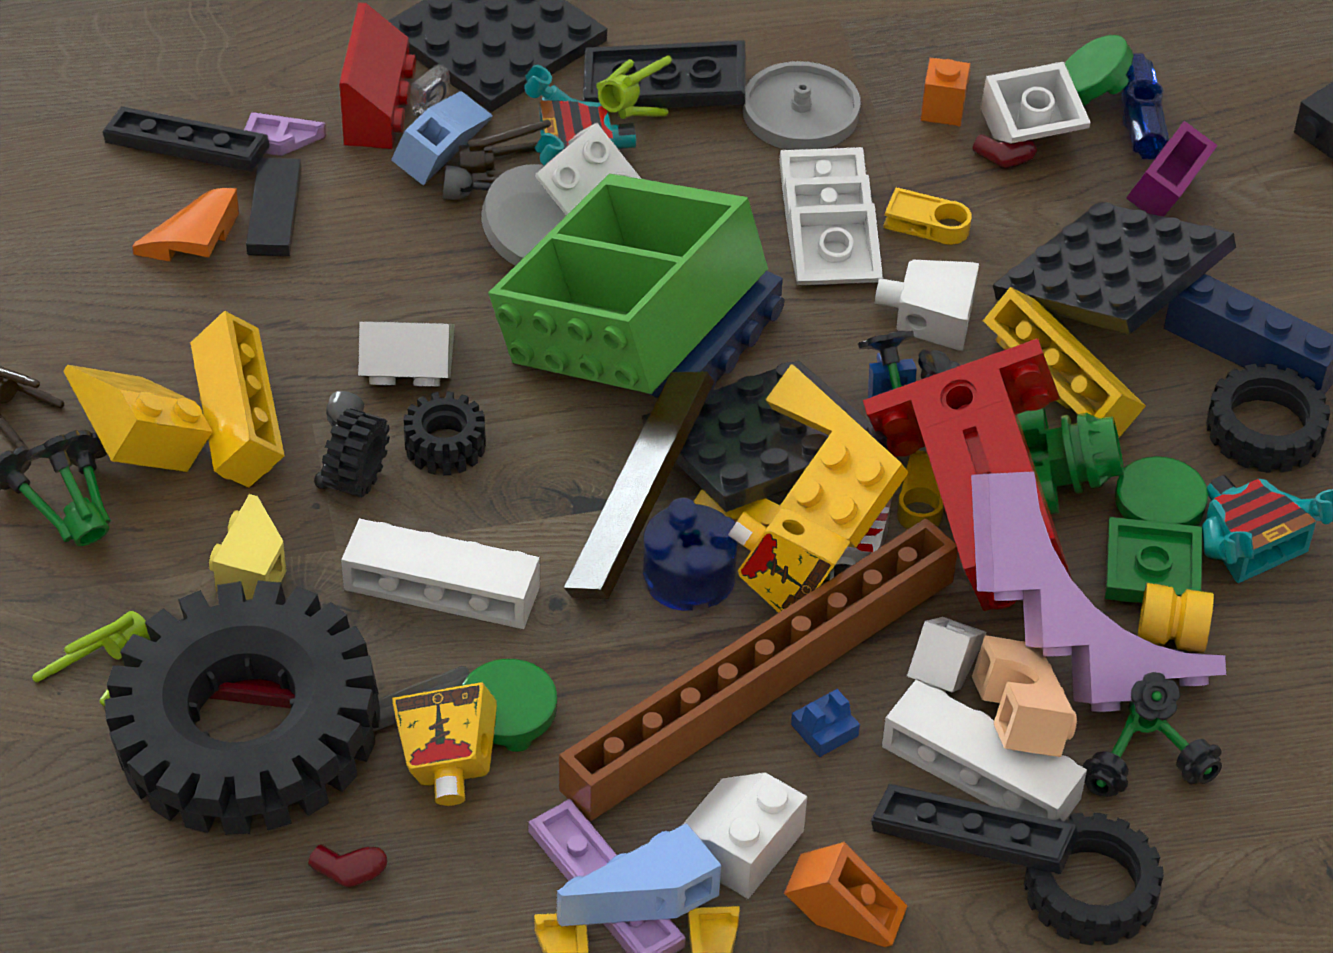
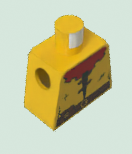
(786, 556)
(447, 737)

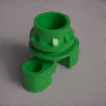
(1072, 452)

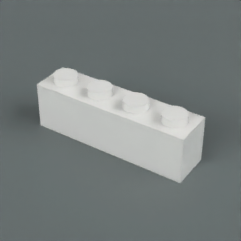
(441, 573)
(967, 753)

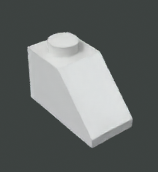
(945, 653)

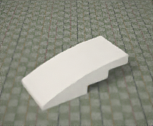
(830, 216)

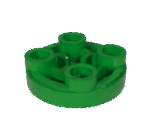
(1100, 67)
(1161, 492)
(523, 698)

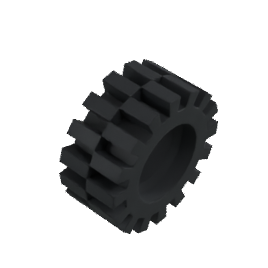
(448, 451)
(355, 452)

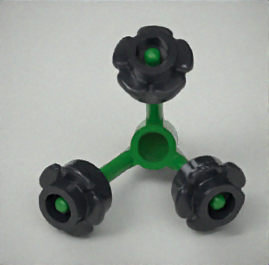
(1150, 706)

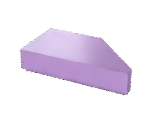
(285, 133)

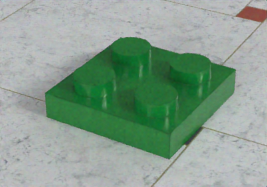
(1151, 553)

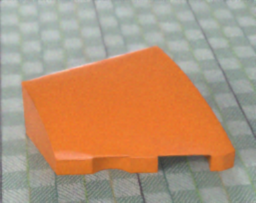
(193, 228)

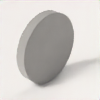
(801, 106)
(518, 213)

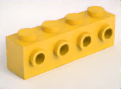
(1077, 373)
(237, 399)

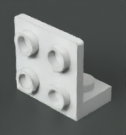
(582, 167)

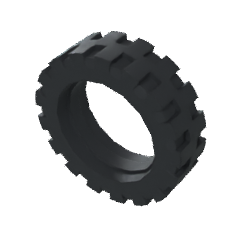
(1260, 449)
(1100, 922)

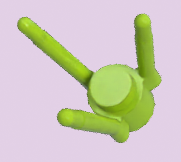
(621, 91)
(111, 636)

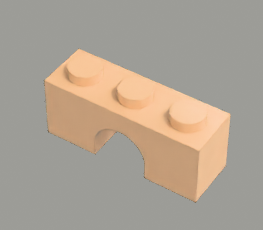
(1033, 705)

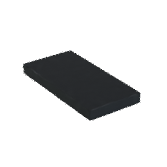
(695, 77)

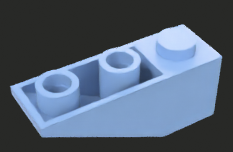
(437, 135)
(649, 883)

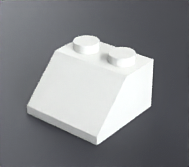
(1032, 104)
(405, 351)
(749, 827)

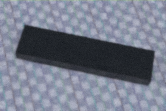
(186, 138)
(975, 828)

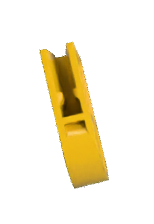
(919, 216)
(919, 487)

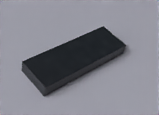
(274, 207)

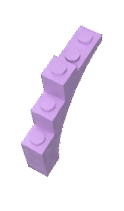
(1020, 564)

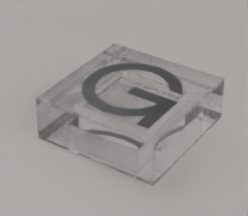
(430, 89)

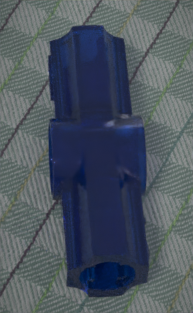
(1144, 109)

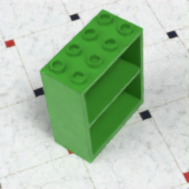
(629, 282)

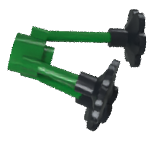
(84, 520)

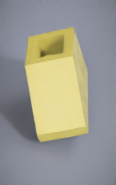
(250, 549)

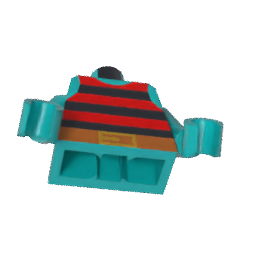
(569, 117)
(1259, 525)

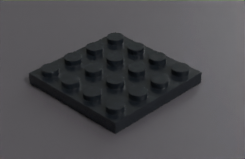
(497, 41)
(1117, 266)
(746, 448)

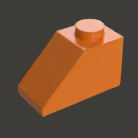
(945, 91)
(845, 895)

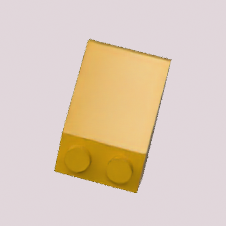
(140, 418)

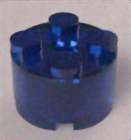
(689, 555)

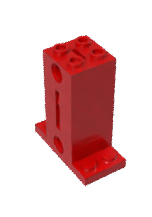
(971, 429)

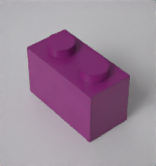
(1172, 171)

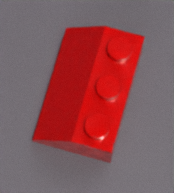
(375, 81)

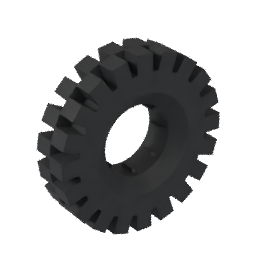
(240, 639)

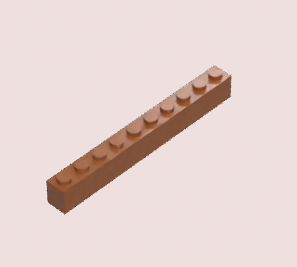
(755, 669)

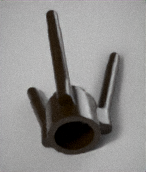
(479, 154)
(9, 384)

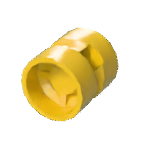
(1176, 617)

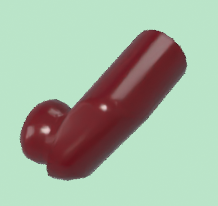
(1004, 153)
(351, 867)

